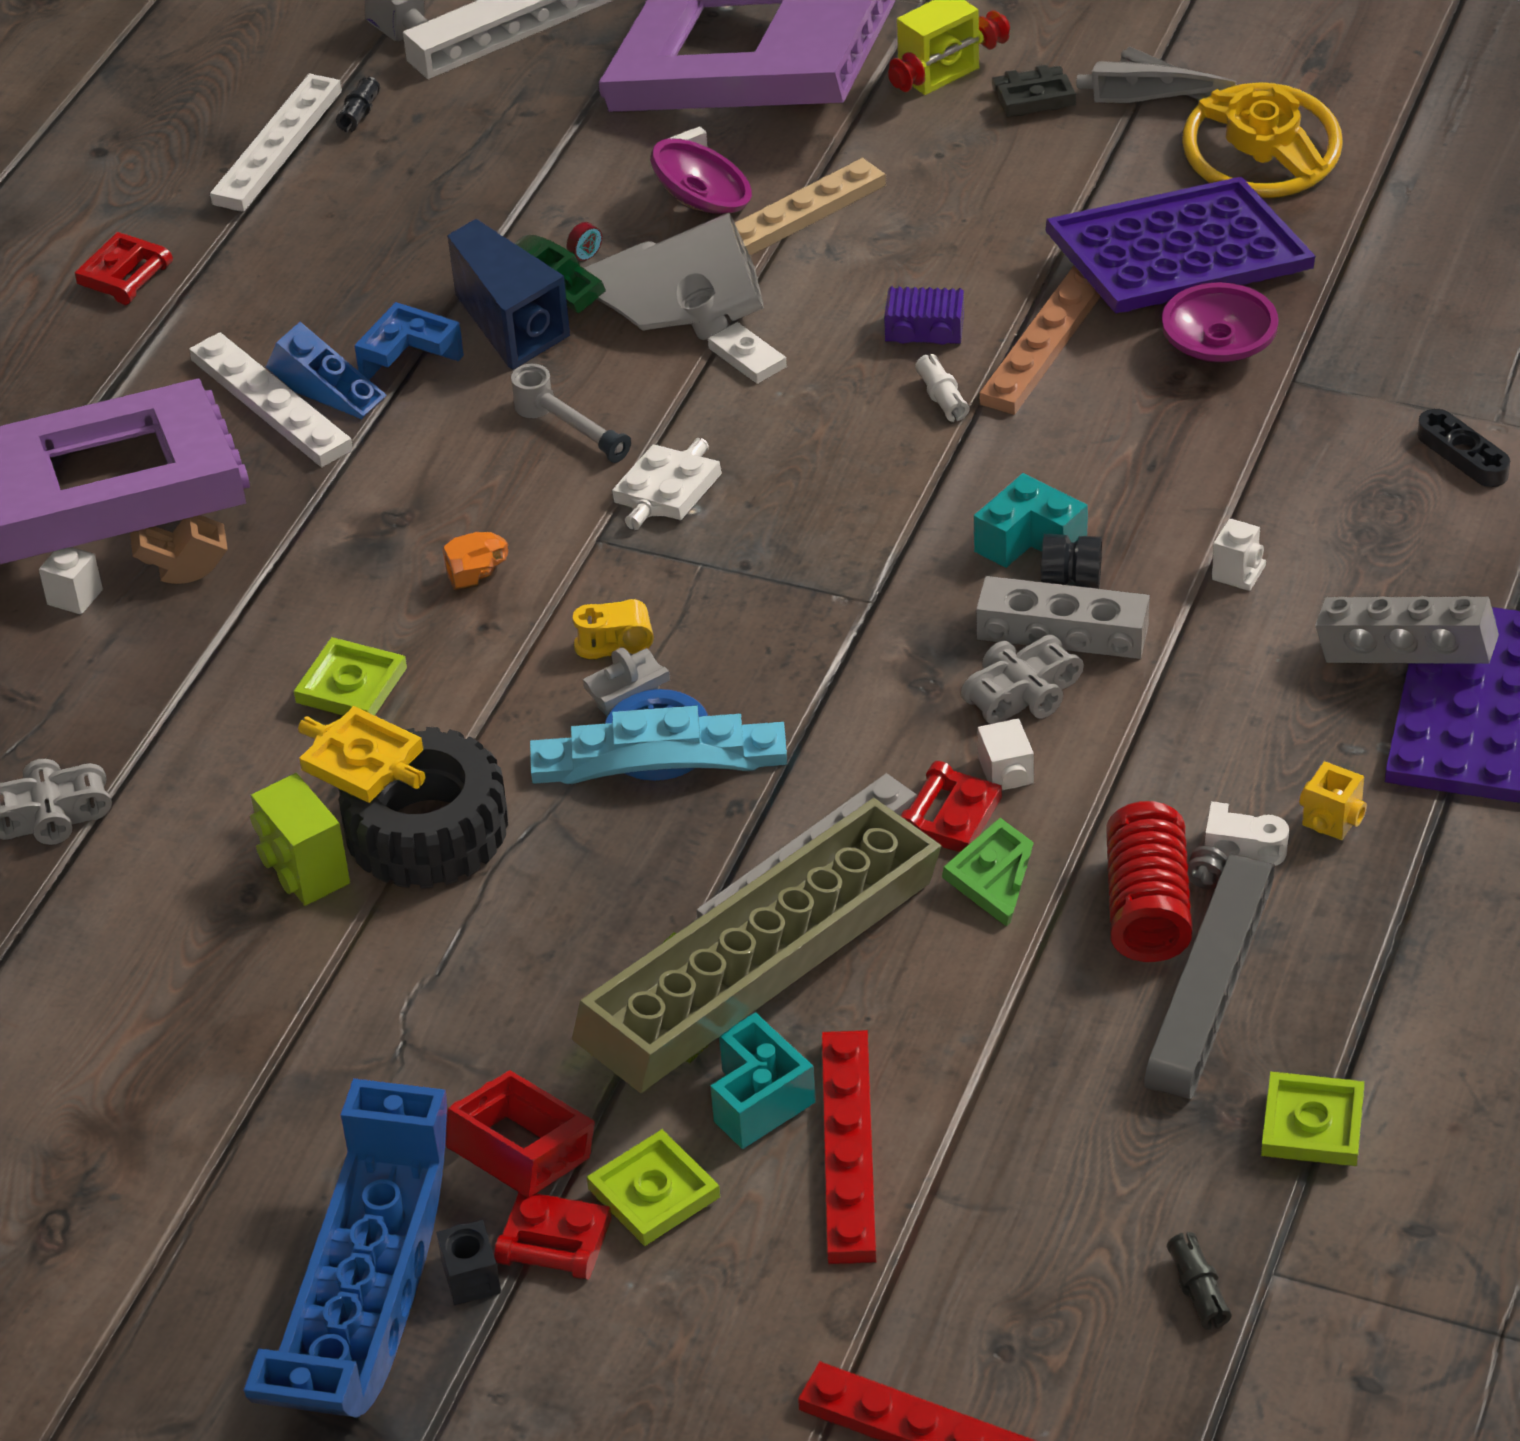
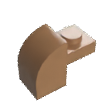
(184, 554)

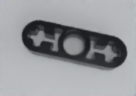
(1483, 463)

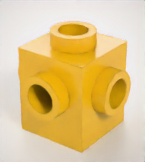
(1333, 801)

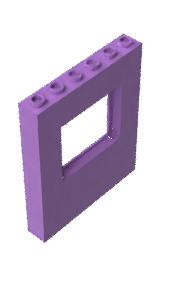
(802, 59)
(199, 475)

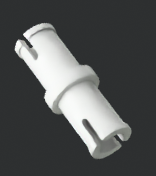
(942, 387)

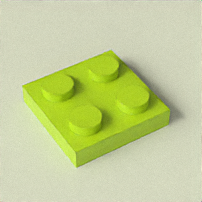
(349, 677)
(1313, 1118)
(653, 1187)

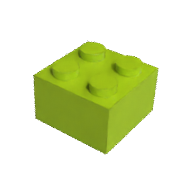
(299, 839)

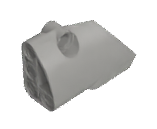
(683, 280)

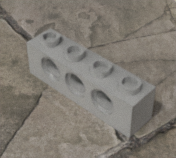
(1078, 616)
(1407, 629)

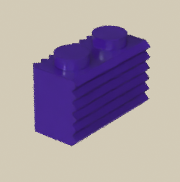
(924, 315)

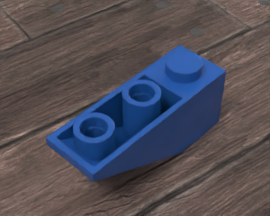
(321, 373)

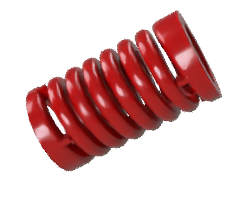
(1148, 882)

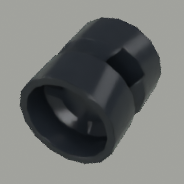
(1072, 561)

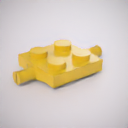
(361, 753)

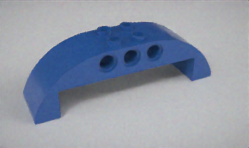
(364, 1257)

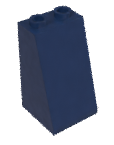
(508, 293)

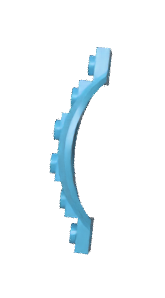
(657, 741)

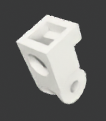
(1247, 836)

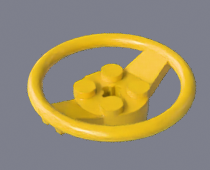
(1266, 124)

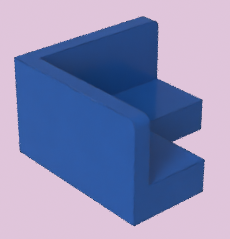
(406, 327)

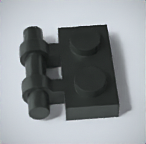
(1034, 90)

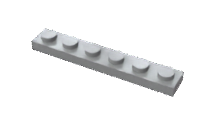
(884, 789)

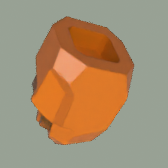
(473, 557)

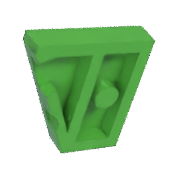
(992, 869)

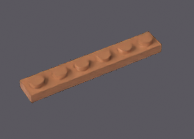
(1040, 344)

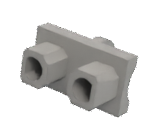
(625, 678)

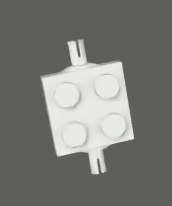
(666, 482)

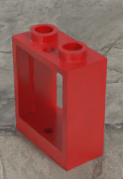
(562, 1132)

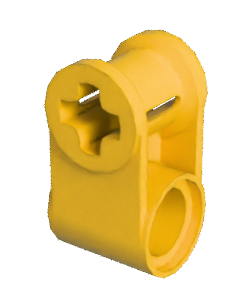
(613, 627)

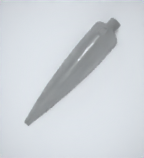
(1139, 82)

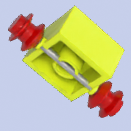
(942, 43)

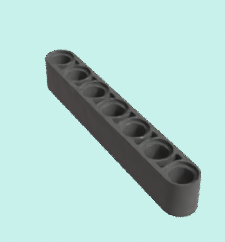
(1209, 977)

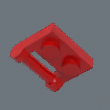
(115, 260)
(964, 810)
(554, 1224)

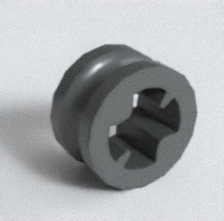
(1206, 867)

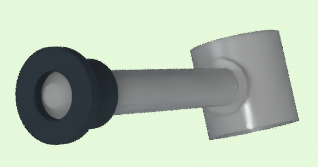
(535, 399)

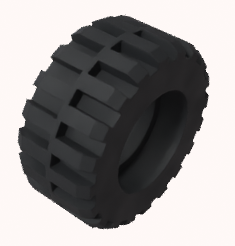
(436, 843)

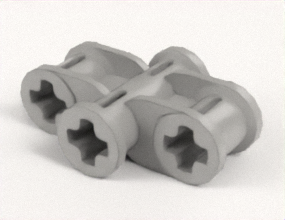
(1022, 679)
(67, 799)

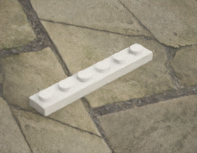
(275, 142)
(271, 399)

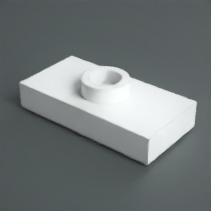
(747, 352)

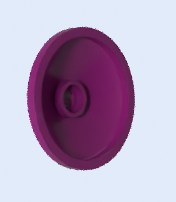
(700, 177)
(1220, 322)

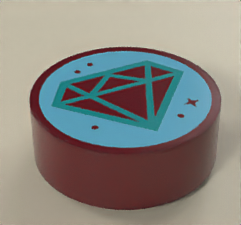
(584, 241)

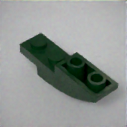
(580, 284)

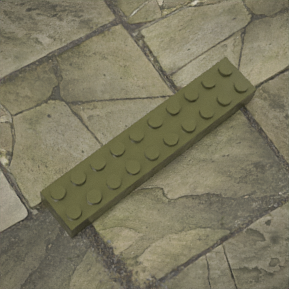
(754, 944)

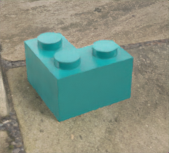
(1021, 518)
(762, 1083)

